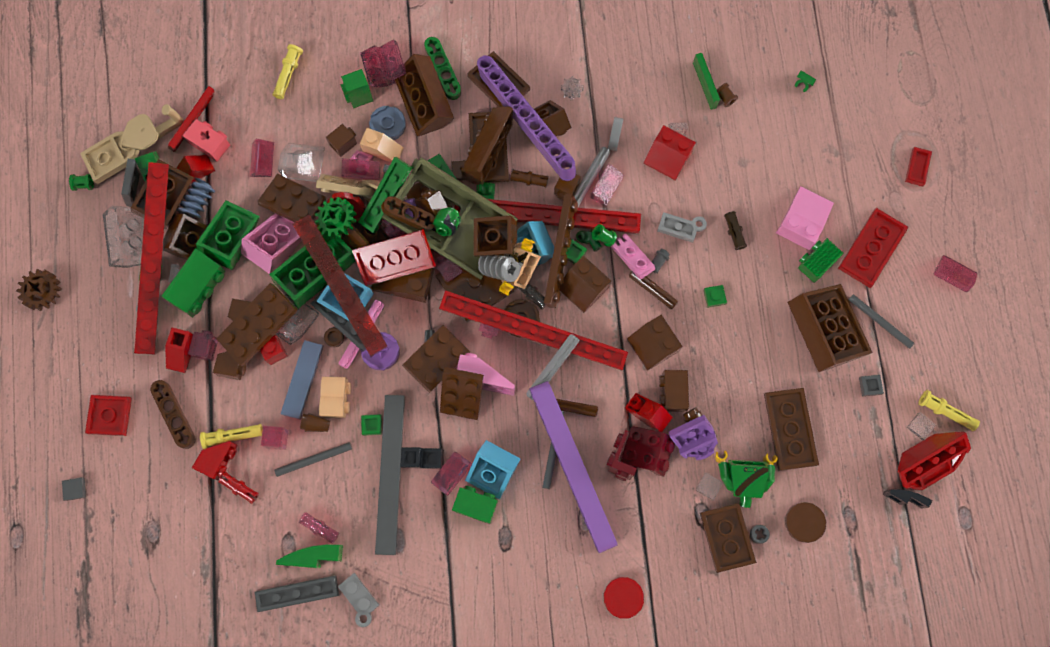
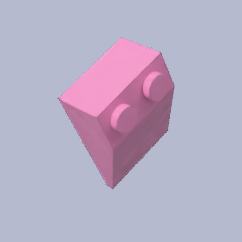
(805, 218)
(270, 243)
(492, 379)

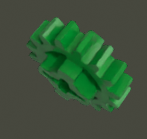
(335, 218)

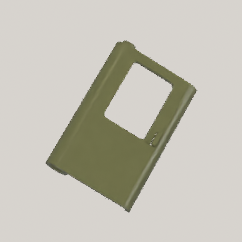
(460, 246)

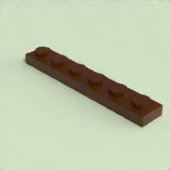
(559, 257)

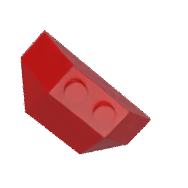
(932, 459)

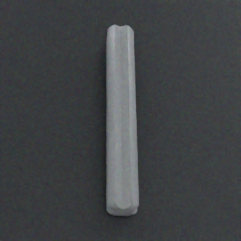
(591, 174)
(556, 362)

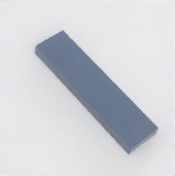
(302, 380)

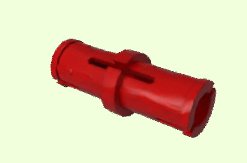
(238, 487)

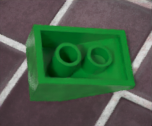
(225, 233)

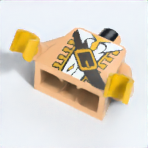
(528, 262)

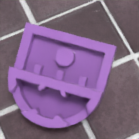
(695, 438)

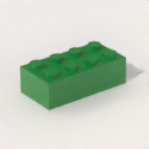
(300, 276)

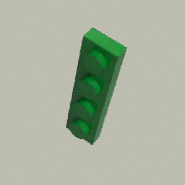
(389, 186)

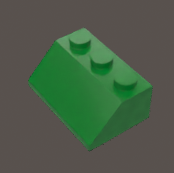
(194, 283)

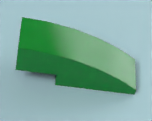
(312, 556)

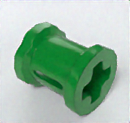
(81, 182)
(604, 235)

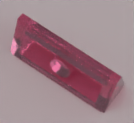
(261, 158)
(360, 169)
(607, 185)
(955, 273)
(451, 473)

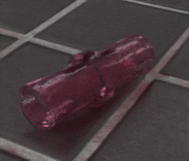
(318, 527)

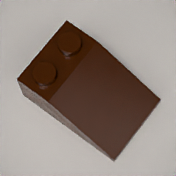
(176, 189)
(410, 286)

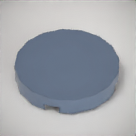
(388, 121)

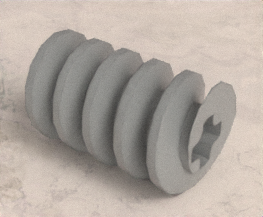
(499, 267)

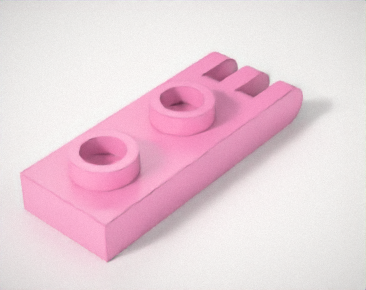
(633, 257)

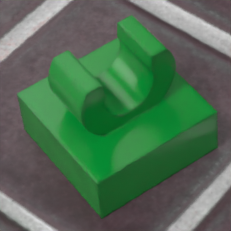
(806, 79)
(486, 190)

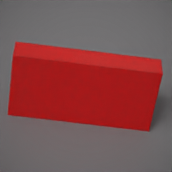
(918, 166)

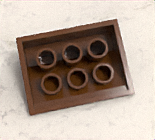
(829, 327)

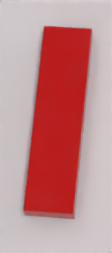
(193, 115)

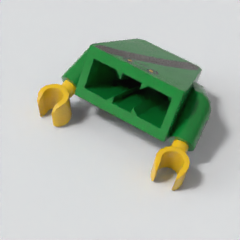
(747, 478)

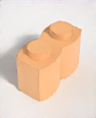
(334, 397)

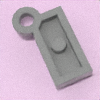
(680, 227)
(359, 598)

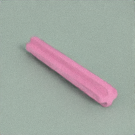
(352, 349)

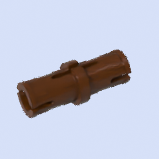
(529, 178)

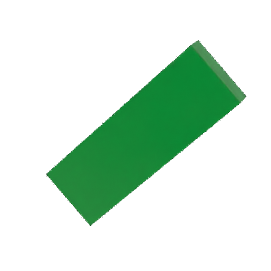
(706, 81)

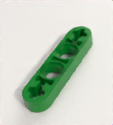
(442, 68)

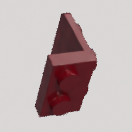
(648, 450)
(621, 470)

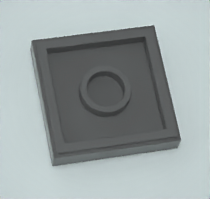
(130, 182)

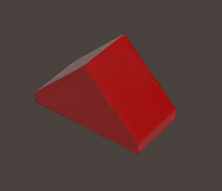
(196, 166)

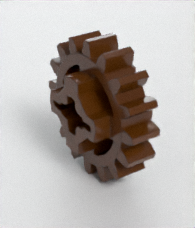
(30, 293)

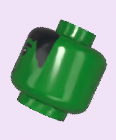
(447, 221)

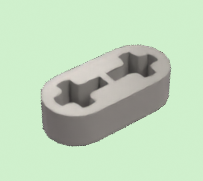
(615, 134)

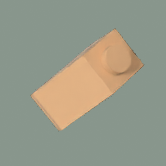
(380, 145)

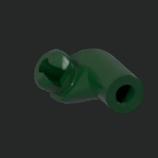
(586, 237)

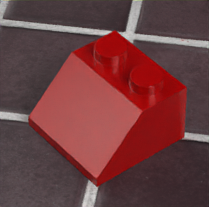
(669, 152)

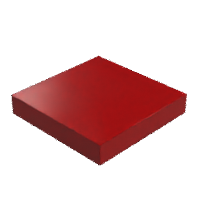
(108, 415)

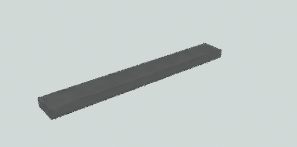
(390, 475)

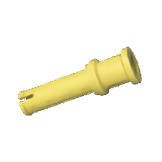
(289, 65)
(940, 406)
(222, 436)

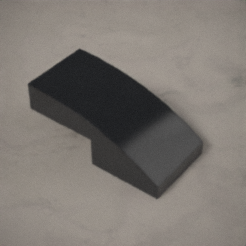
(422, 458)
(904, 496)

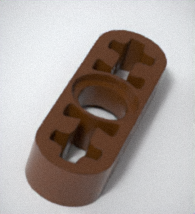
(397, 203)

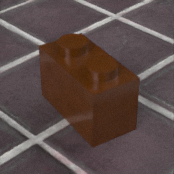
(674, 390)

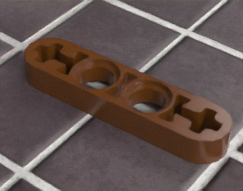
(169, 416)

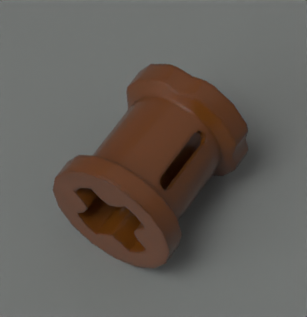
(726, 95)

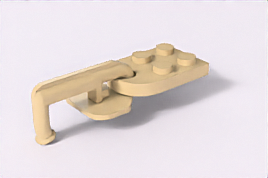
(112, 152)
(334, 183)

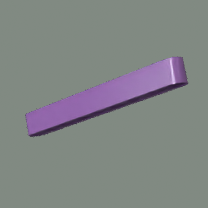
(511, 97)
(573, 467)

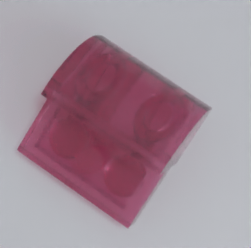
(383, 64)

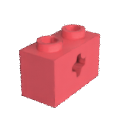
(206, 139)

